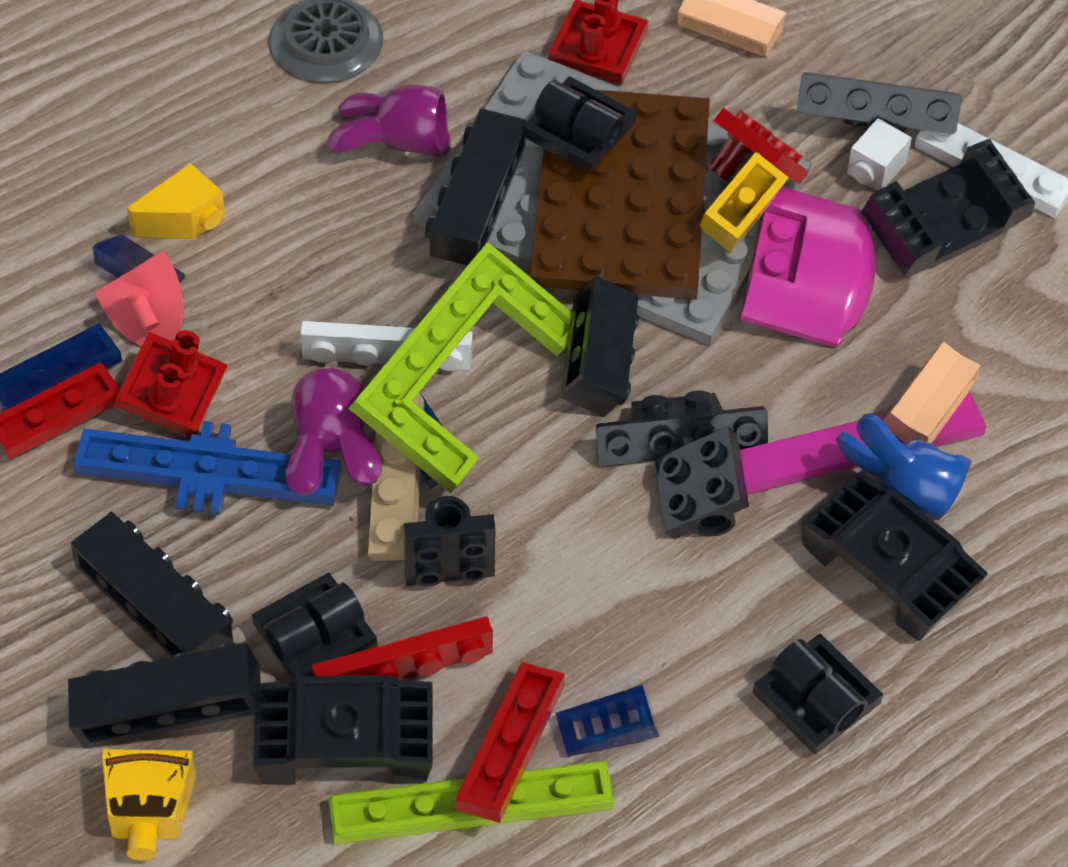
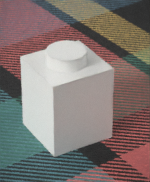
(878, 155)

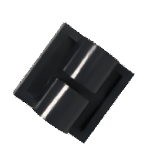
(578, 123)
(702, 485)
(449, 544)
(314, 625)
(816, 692)

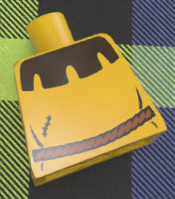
(147, 796)

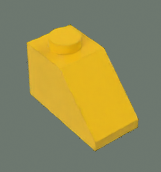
(743, 202)
(178, 207)

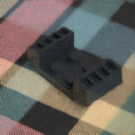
(949, 210)
(895, 551)
(344, 725)

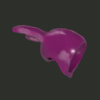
(405, 119)
(328, 425)

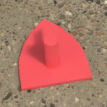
(145, 300)

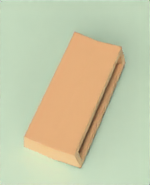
(735, 22)
(932, 395)

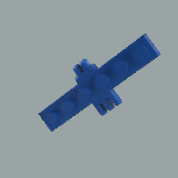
(199, 467)

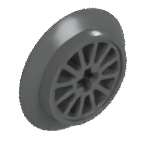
(353, 34)

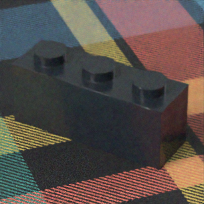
(600, 347)

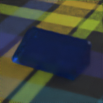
(122, 255)

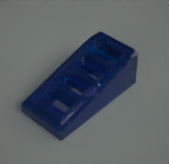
(612, 737)

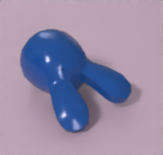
(912, 468)

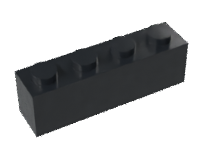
(477, 187)
(150, 588)
(164, 695)

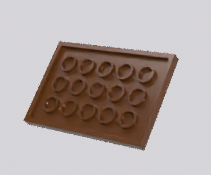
(635, 211)

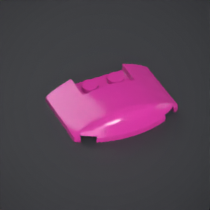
(810, 268)

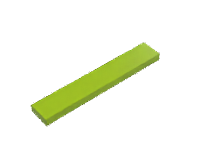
(433, 805)

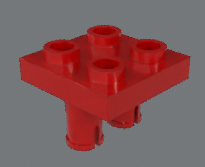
(599, 40)
(750, 136)
(171, 383)

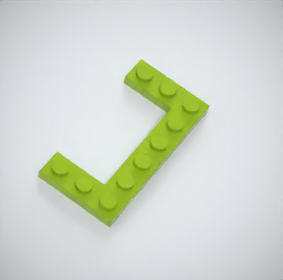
(388, 398)

